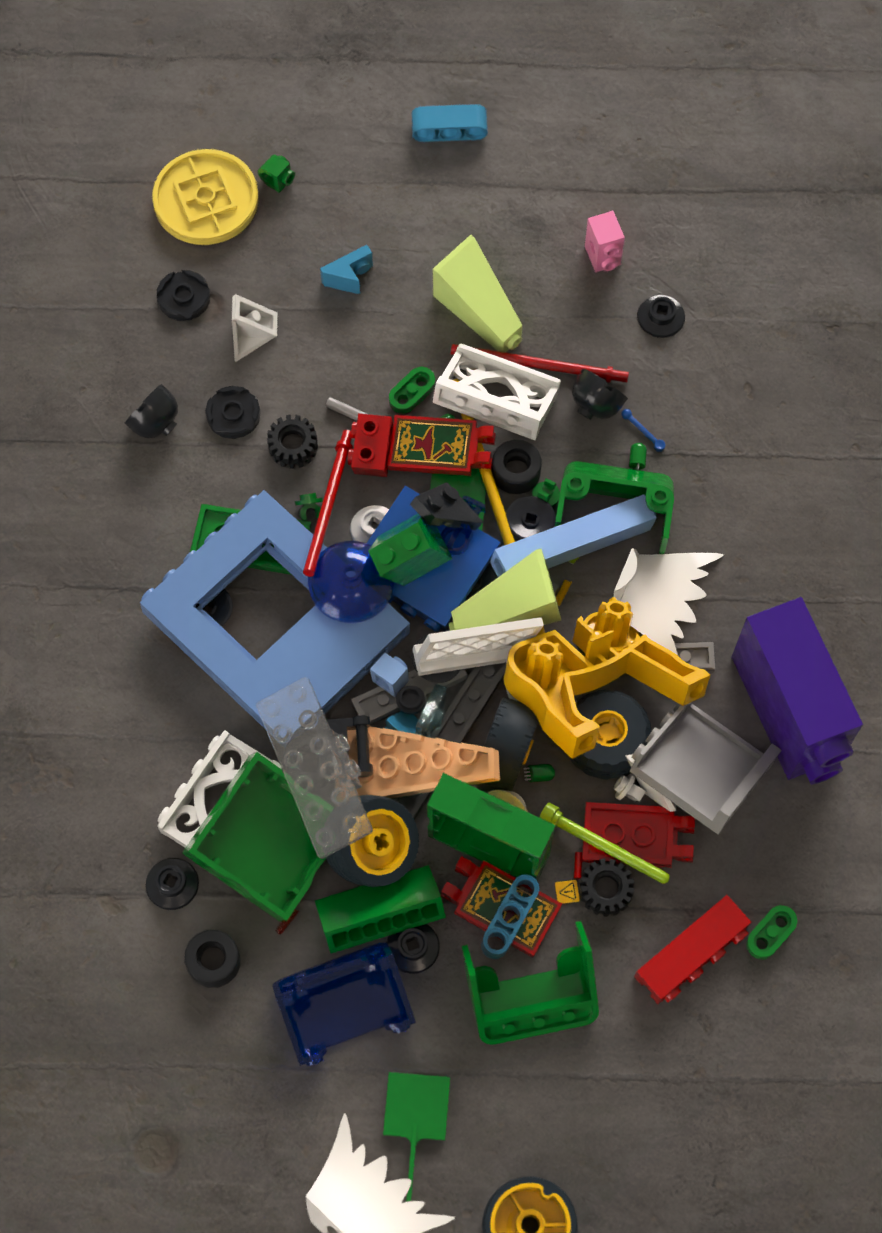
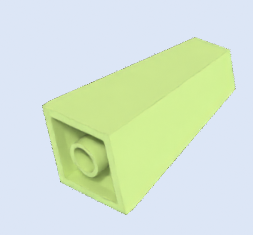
(475, 296)
(514, 596)

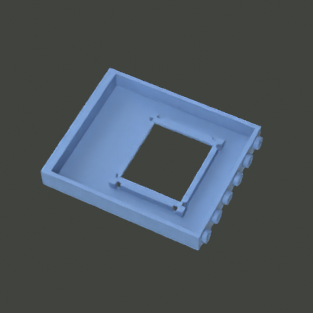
(316, 647)

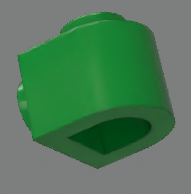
(276, 173)

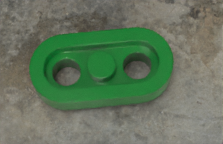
(410, 391)
(771, 933)

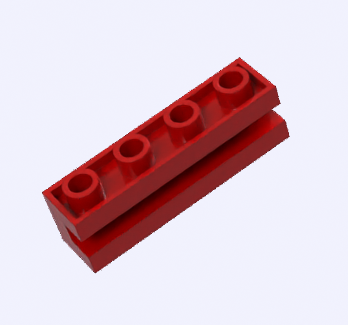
(693, 949)

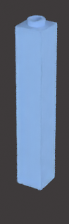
(579, 536)

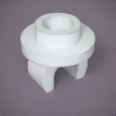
(625, 787)

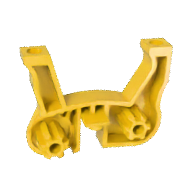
(550, 672)

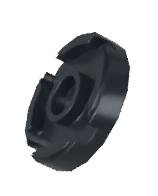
(183, 295)
(233, 412)

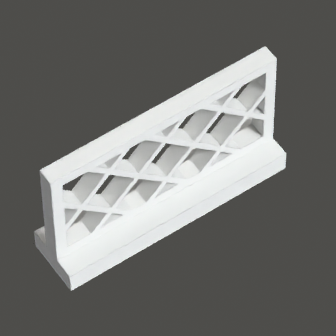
(472, 646)

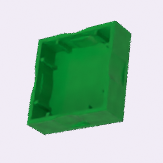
(488, 828)
(258, 840)

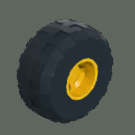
(621, 731)

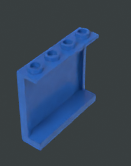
(446, 586)

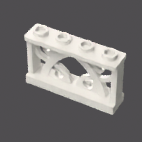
(507, 412)
(199, 783)

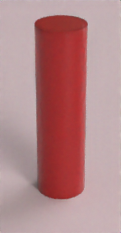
(578, 865)

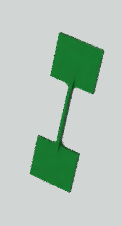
(416, 1110)

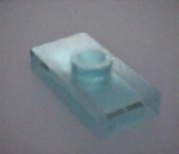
(432, 712)

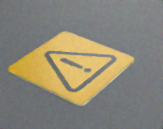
(567, 891)

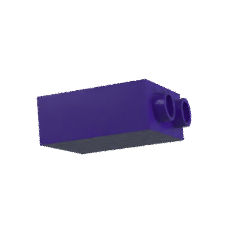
(797, 691)

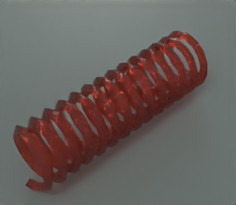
(286, 924)

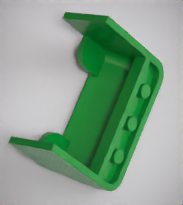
(585, 478)
(535, 1002)

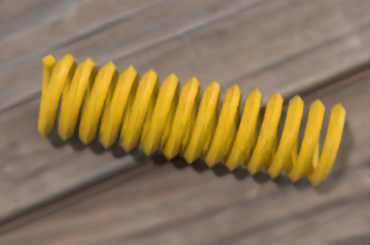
(566, 587)

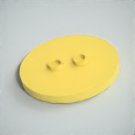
(205, 197)

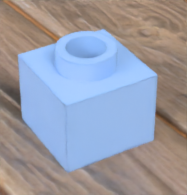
(390, 673)

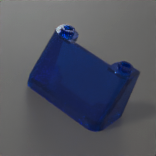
(343, 1001)

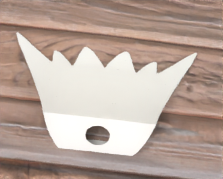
(657, 592)
(357, 1199)

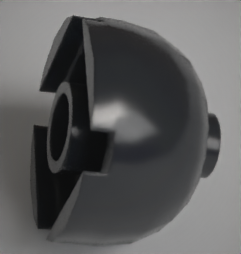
(596, 396)
(155, 414)

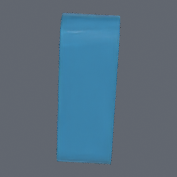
(449, 123)
(515, 903)

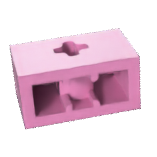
(604, 241)

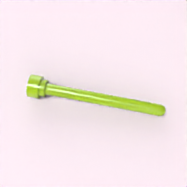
(553, 815)

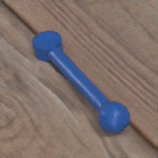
(659, 445)

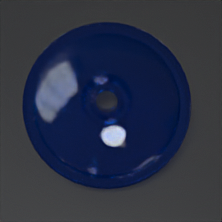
(347, 597)

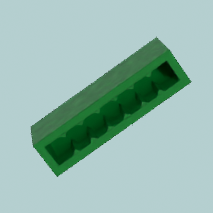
(380, 911)

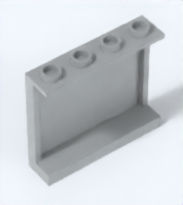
(701, 765)

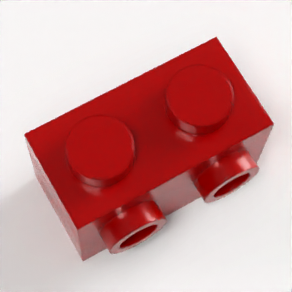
(371, 445)

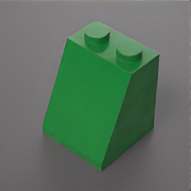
(409, 551)

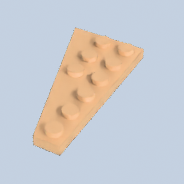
(414, 763)

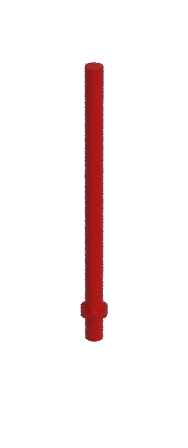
(558, 366)
(342, 449)

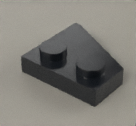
(445, 507)

